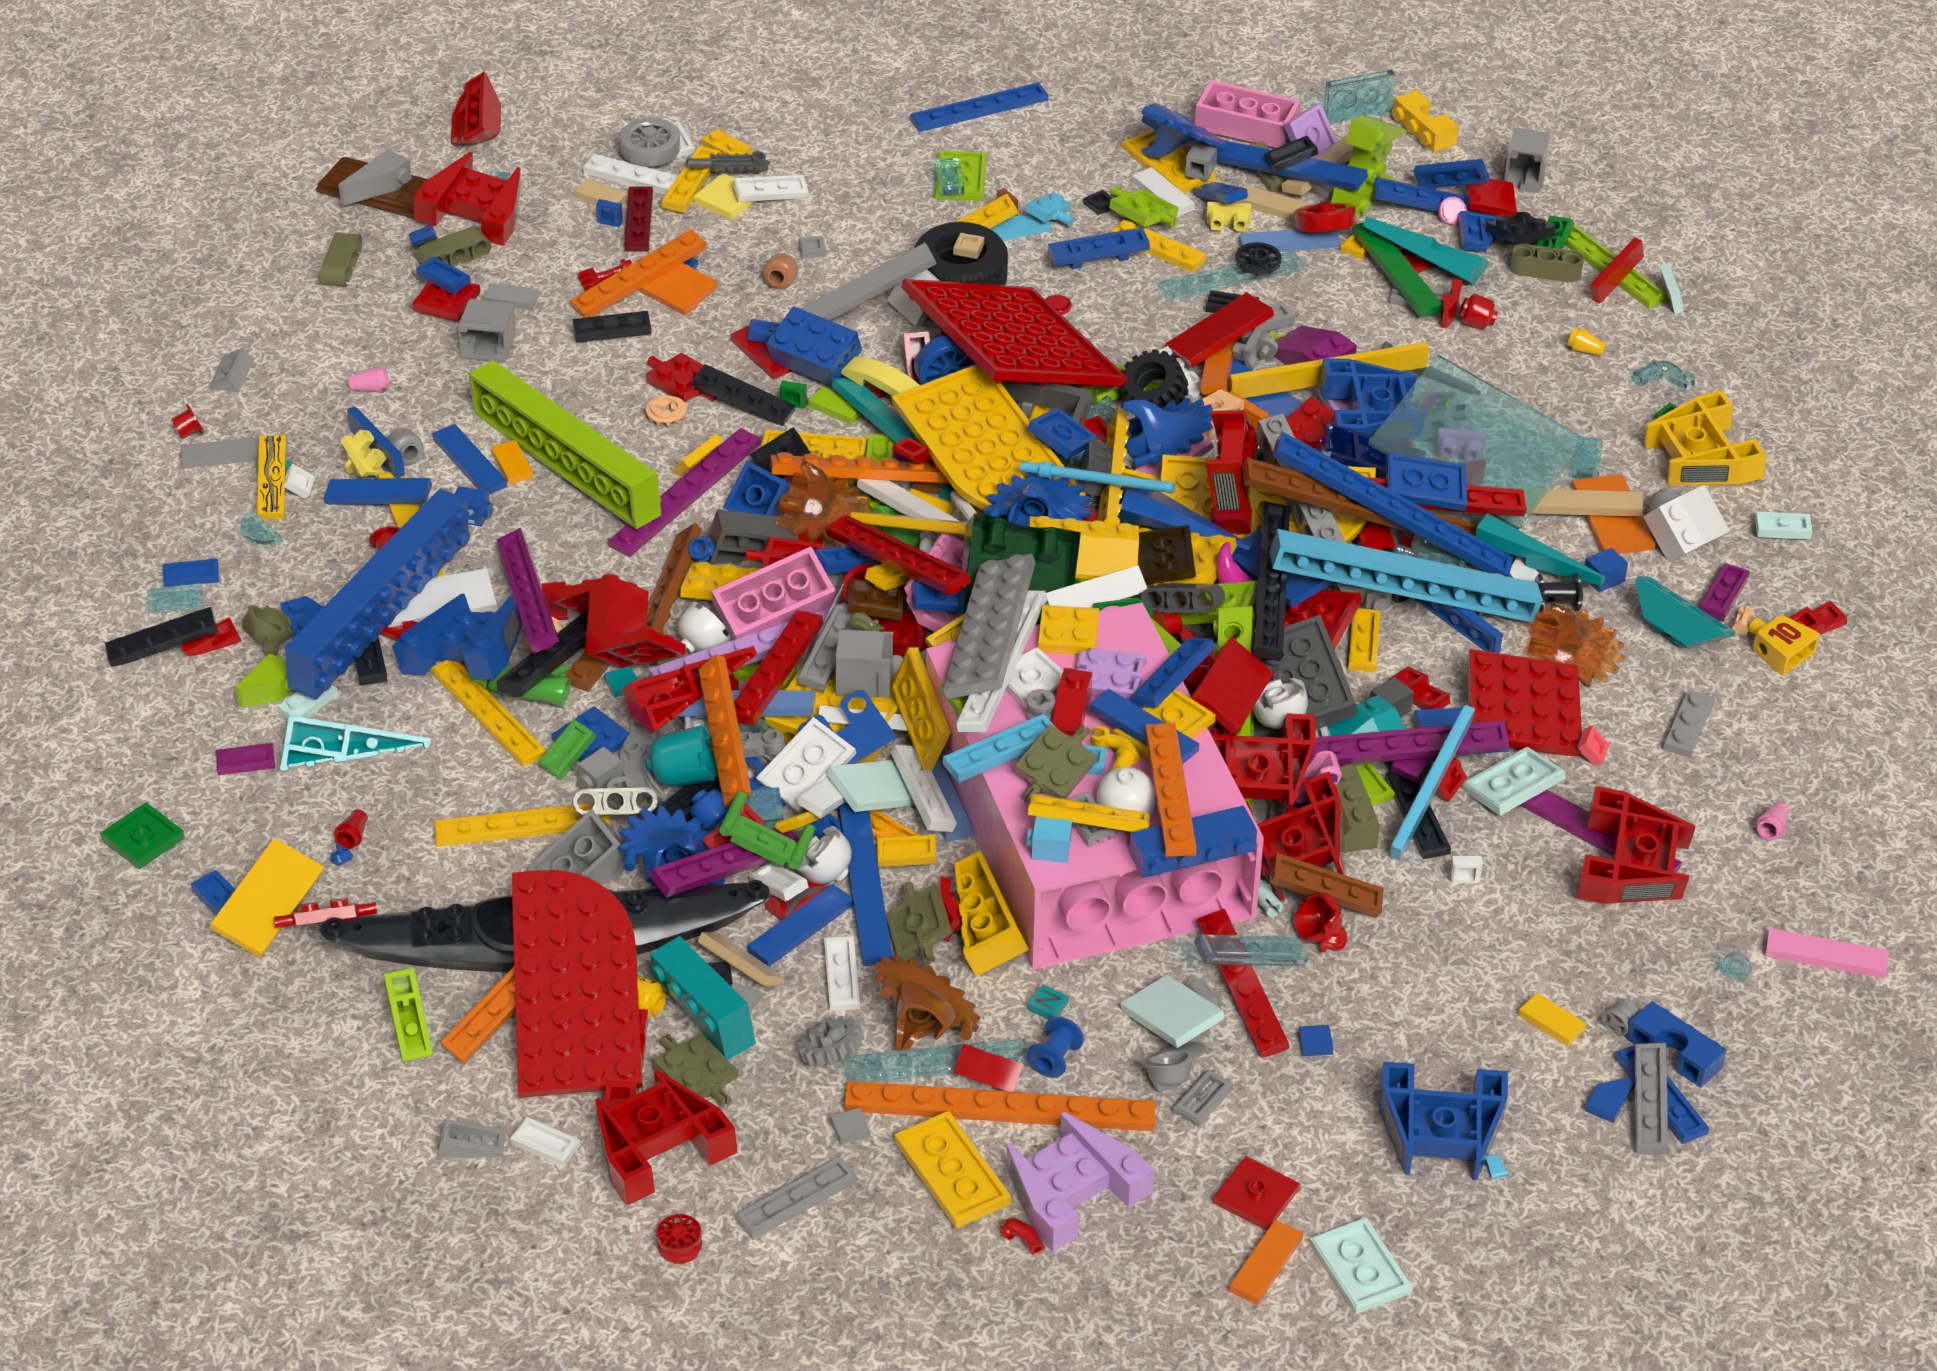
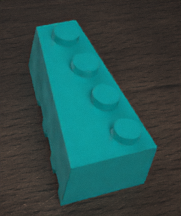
(704, 997)

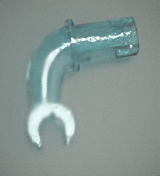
(1660, 368)

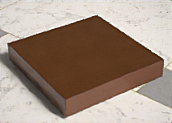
(874, 602)

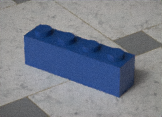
(1216, 838)

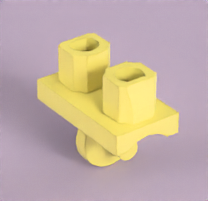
(1231, 214)
(360, 457)

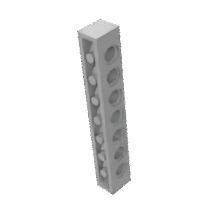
(1309, 518)

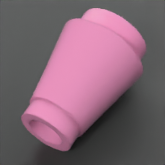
(370, 380)
(1773, 822)

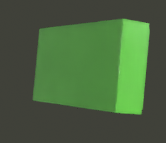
(567, 749)

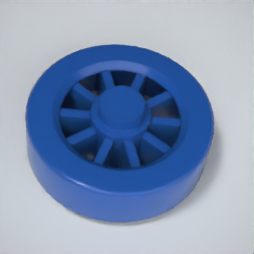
(940, 359)

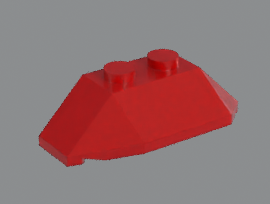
(476, 113)

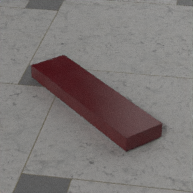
(638, 219)

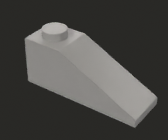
(376, 178)

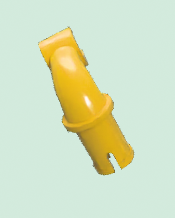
(1126, 751)

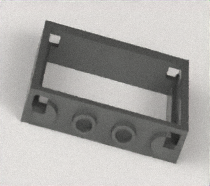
(1051, 396)

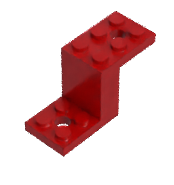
(617, 622)

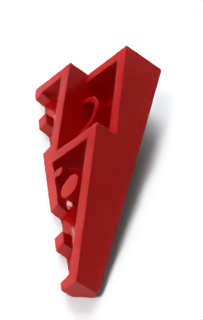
(664, 696)

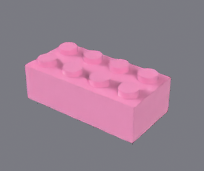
(1245, 113)
(774, 594)

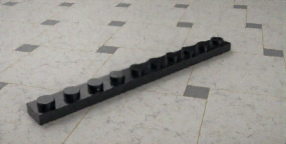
(1270, 587)

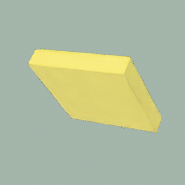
(721, 197)

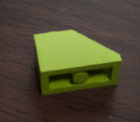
(264, 683)

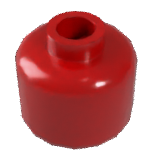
(1478, 311)

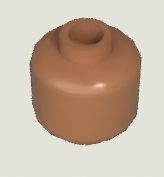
(780, 271)

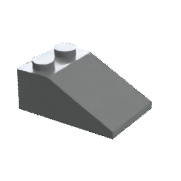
(585, 849)

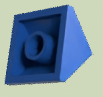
(756, 491)

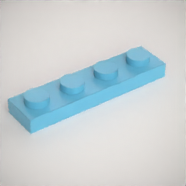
(995, 749)

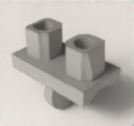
(1256, 345)

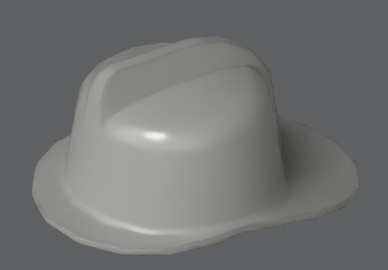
(1172, 1065)

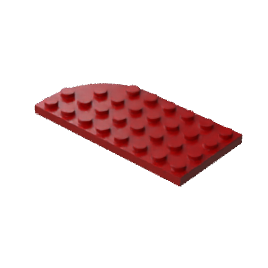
(573, 986)

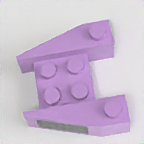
(1070, 1174)

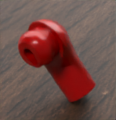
(1025, 1231)

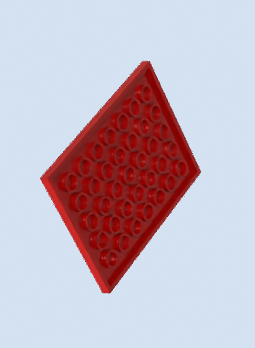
(1013, 333)

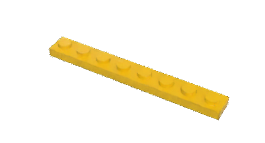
(1111, 494)

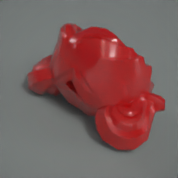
(1321, 922)

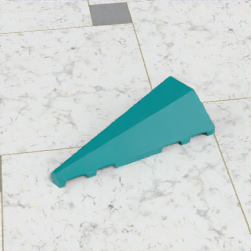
(1455, 261)
(1536, 553)
(320, 741)

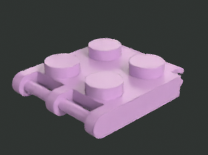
(1112, 670)

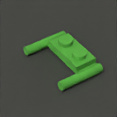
(763, 840)

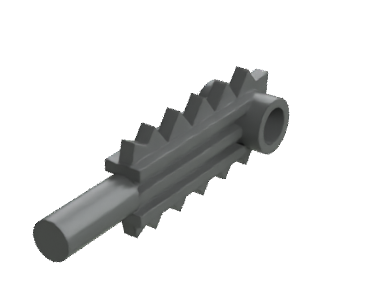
(732, 163)

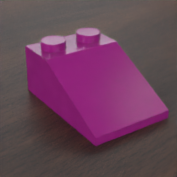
(1312, 344)

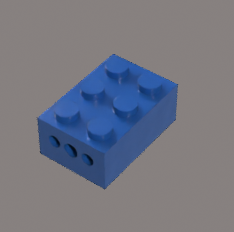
(813, 345)

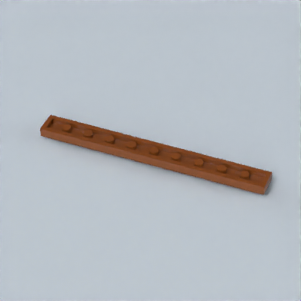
(1311, 491)

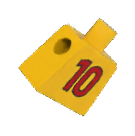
(1783, 642)

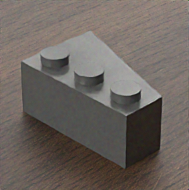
(738, 531)

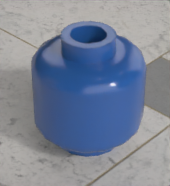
(709, 809)

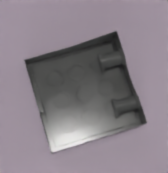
(1312, 659)

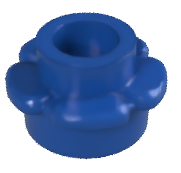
(696, 544)

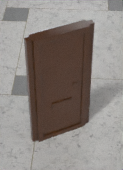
(396, 202)

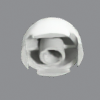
(700, 629)
(1278, 700)
(1127, 789)
(826, 858)

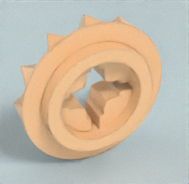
(662, 404)

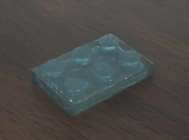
(1358, 96)

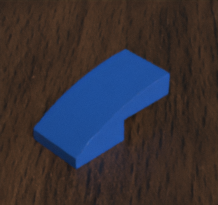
(423, 236)

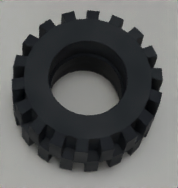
(1150, 368)

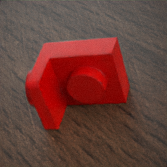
(1451, 781)

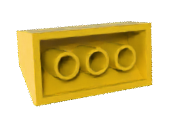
(1102, 546)

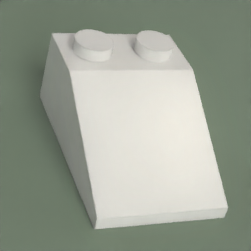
(1686, 523)

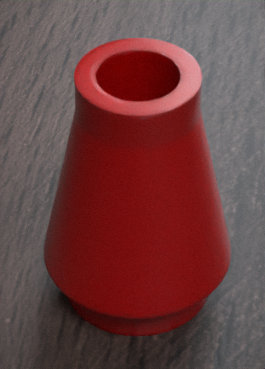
(351, 830)

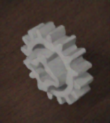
(830, 1041)

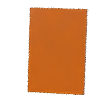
(680, 288)

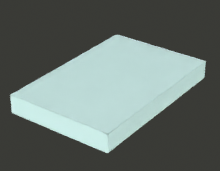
(1513, 781)
(871, 785)
(1172, 1011)
(1361, 1265)

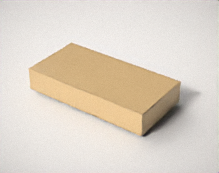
(592, 191)

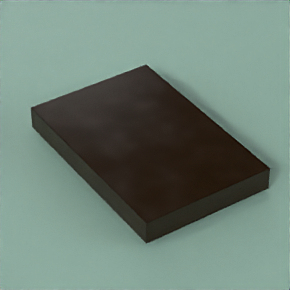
(1166, 555)

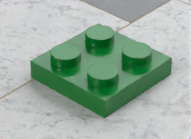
(142, 835)

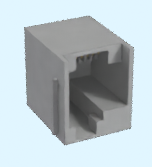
(1526, 159)
(487, 330)
(864, 662)

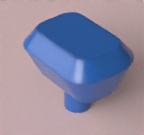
(341, 856)

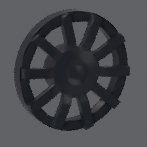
(1258, 258)

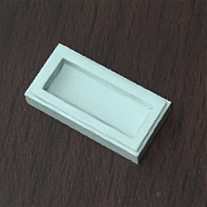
(1671, 288)

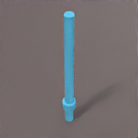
(1048, 470)

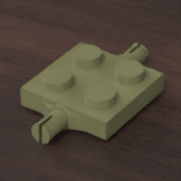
(1056, 763)
(918, 923)
(697, 1067)

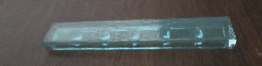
(1223, 278)
(924, 1061)

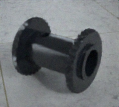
(1561, 591)

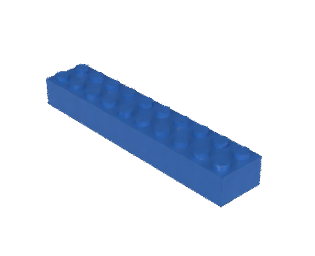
(377, 594)

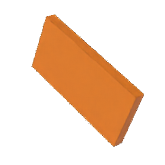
(1621, 533)

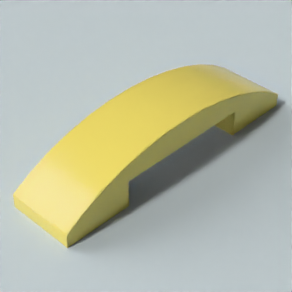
(879, 374)

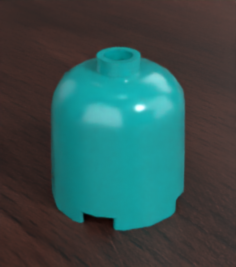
(682, 757)

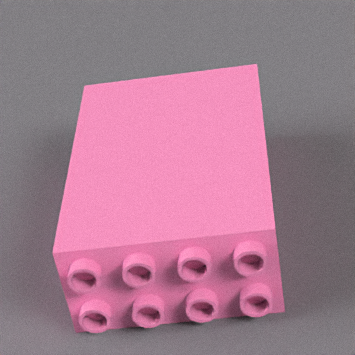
(1098, 896)

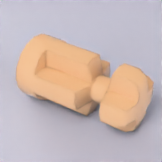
(1743, 620)

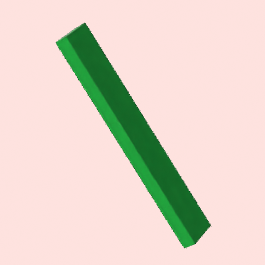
(1398, 271)

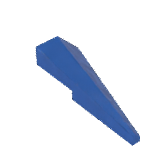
(1163, 512)

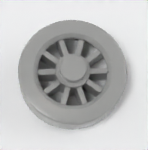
(650, 142)

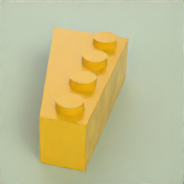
(987, 921)

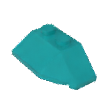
(1677, 616)

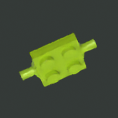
(1143, 207)

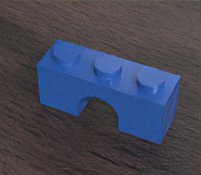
(1699, 1055)

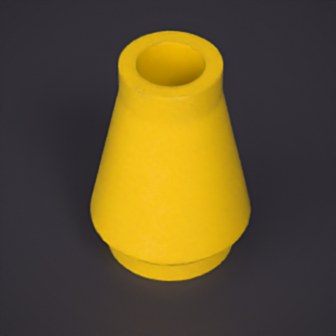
(1585, 342)

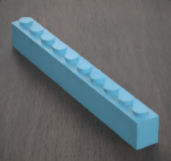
(1405, 575)

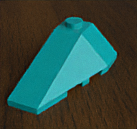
(1372, 716)

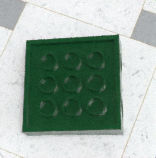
(999, 539)

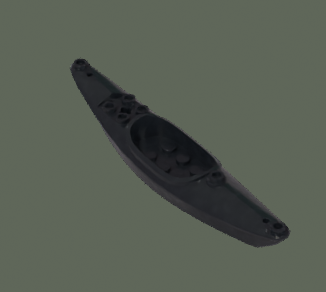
(482, 933)

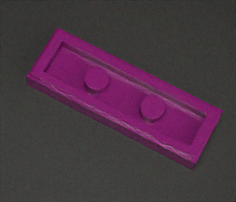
(1724, 591)

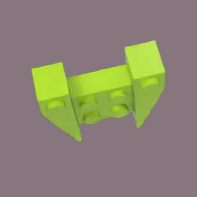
(1371, 145)

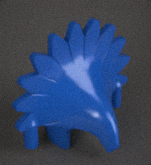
(1173, 131)
(1165, 430)
(1038, 498)
(661, 840)

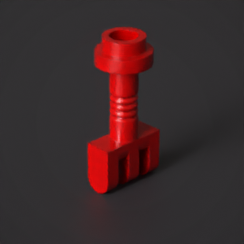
(589, 278)

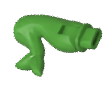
(551, 689)

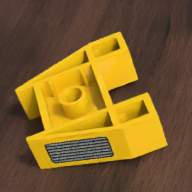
(1700, 447)

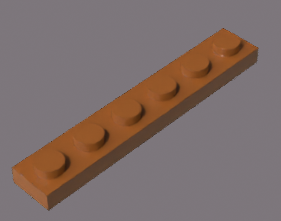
(671, 579)

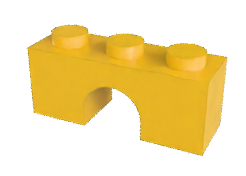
(1413, 113)

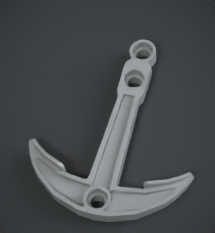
(640, 740)

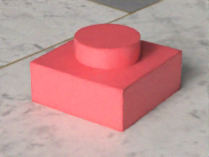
(1593, 745)

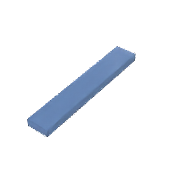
(783, 704)

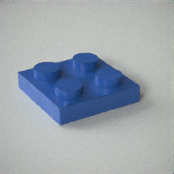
(1061, 432)
(608, 732)

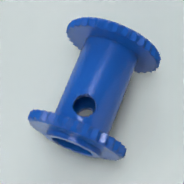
(1061, 1036)

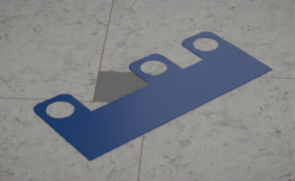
(865, 733)

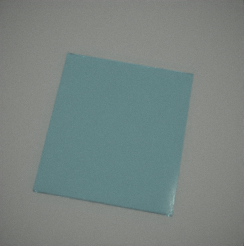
(1473, 423)

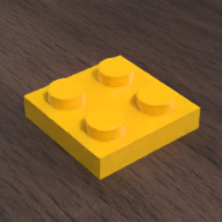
(1068, 629)

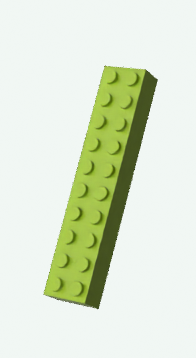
(565, 444)

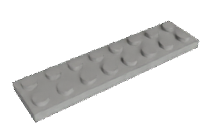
(989, 626)

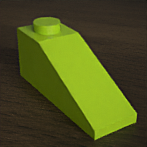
(407, 1014)

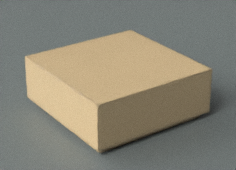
(968, 245)

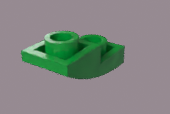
(1563, 230)

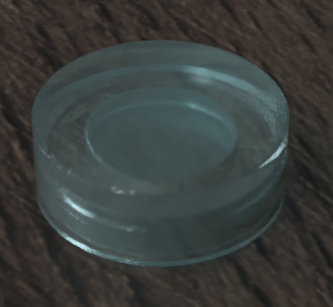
(1736, 967)

